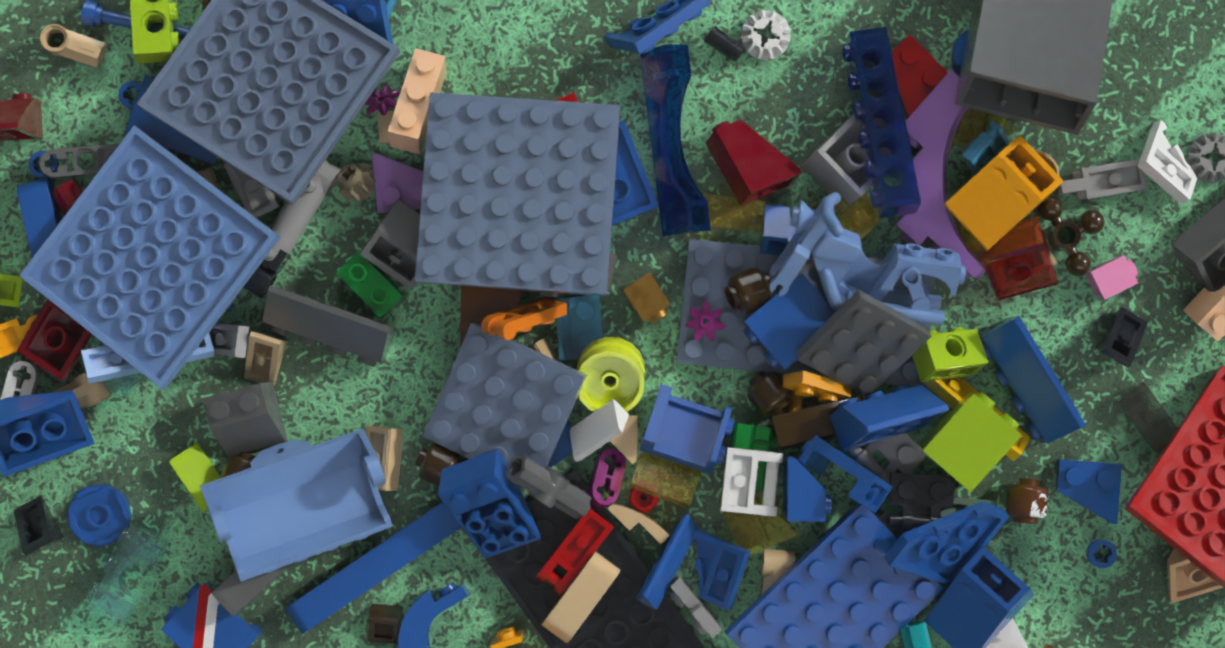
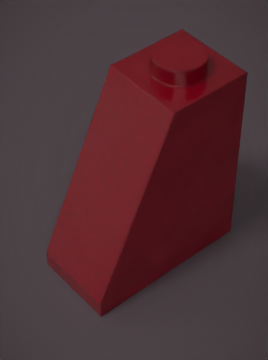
(749, 162)

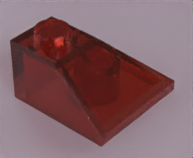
(1020, 261)

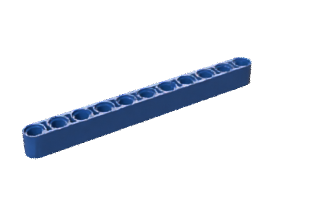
(387, 558)

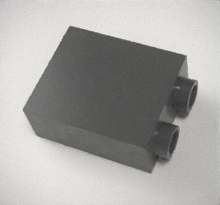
(1035, 60)

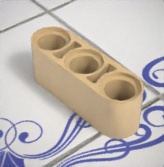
(581, 597)

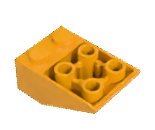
(1003, 192)

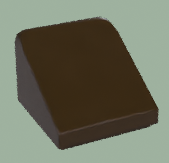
(384, 623)

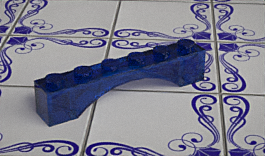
(665, 80)

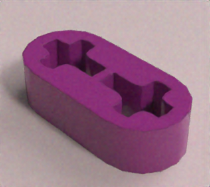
(613, 479)

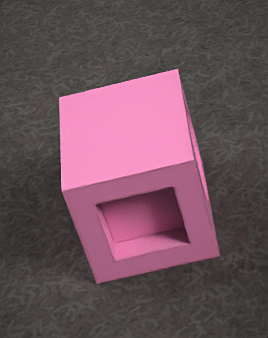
(1112, 277)

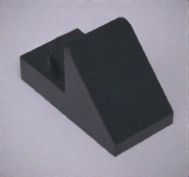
(1123, 337)

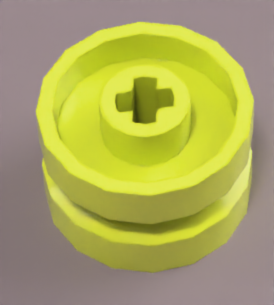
(612, 372)

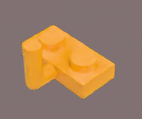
(809, 384)

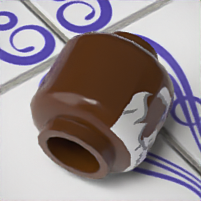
(1027, 501)

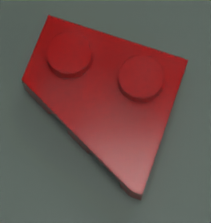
(915, 73)

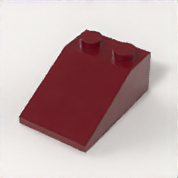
(20, 118)

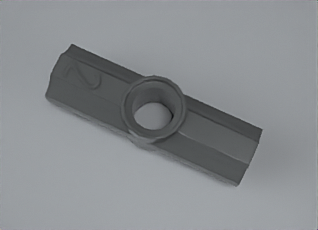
(548, 486)

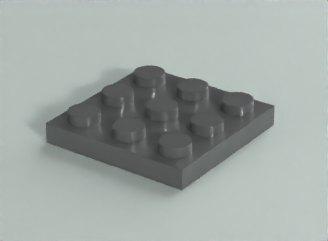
(863, 343)

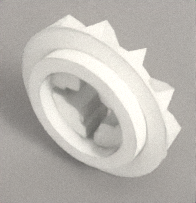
(752, 40)

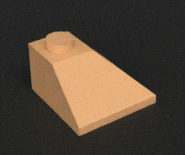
(1186, 579)

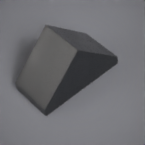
(36, 526)

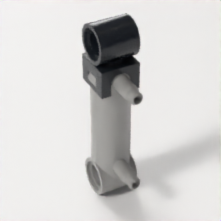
(290, 225)

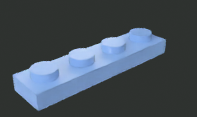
(105, 364)

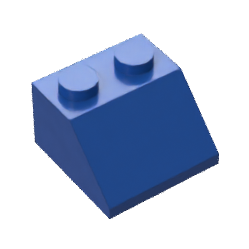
(802, 494)

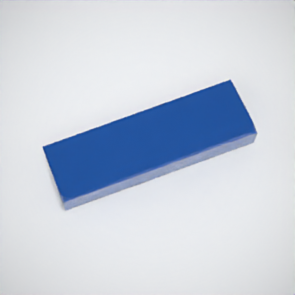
(667, 562)

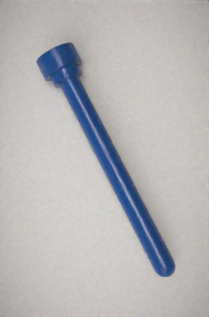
(94, 14)

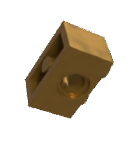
(647, 299)

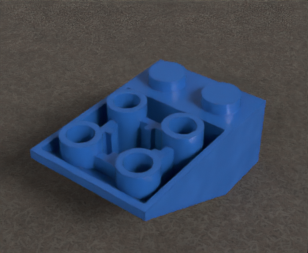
(488, 504)
(978, 603)

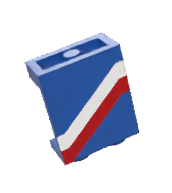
(206, 623)

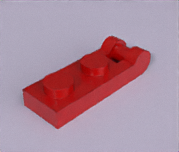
(575, 550)

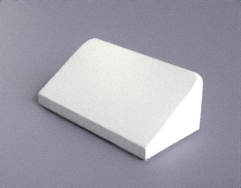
(597, 429)

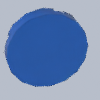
(109, 512)

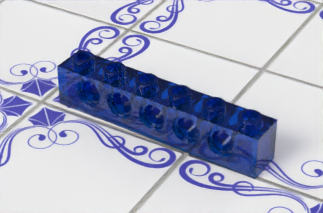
(875, 47)

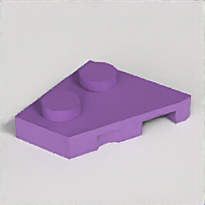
(396, 182)

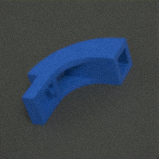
(417, 621)

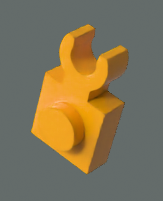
(12, 335)

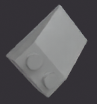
(840, 161)

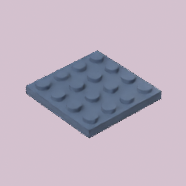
(503, 400)

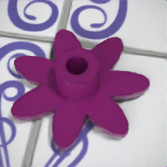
(382, 100)
(698, 321)

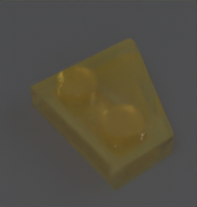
(758, 531)

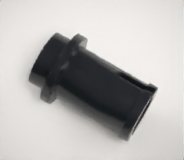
(725, 44)

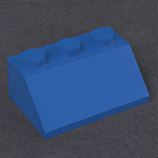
(885, 415)

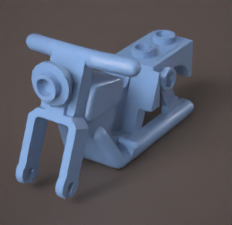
(846, 268)

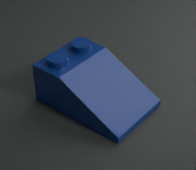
(40, 429)

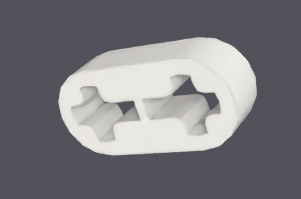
(12, 381)

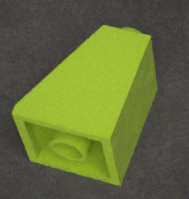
(971, 439)

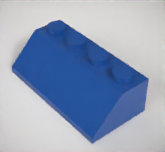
(1030, 381)

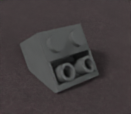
(396, 244)

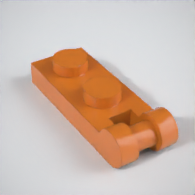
(523, 317)

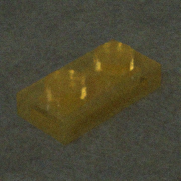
(728, 214)

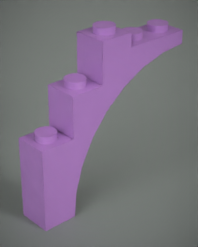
(934, 128)

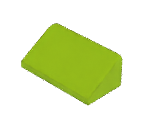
(195, 470)

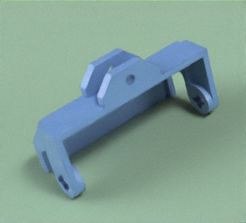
(298, 502)

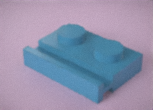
(985, 147)
(579, 326)

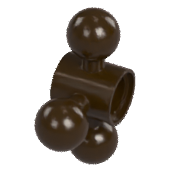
(1089, 222)

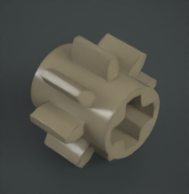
(356, 182)

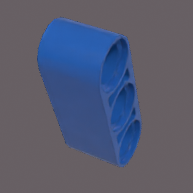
(38, 211)

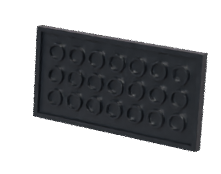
(618, 616)

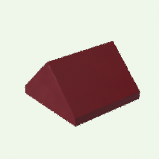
(54, 341)

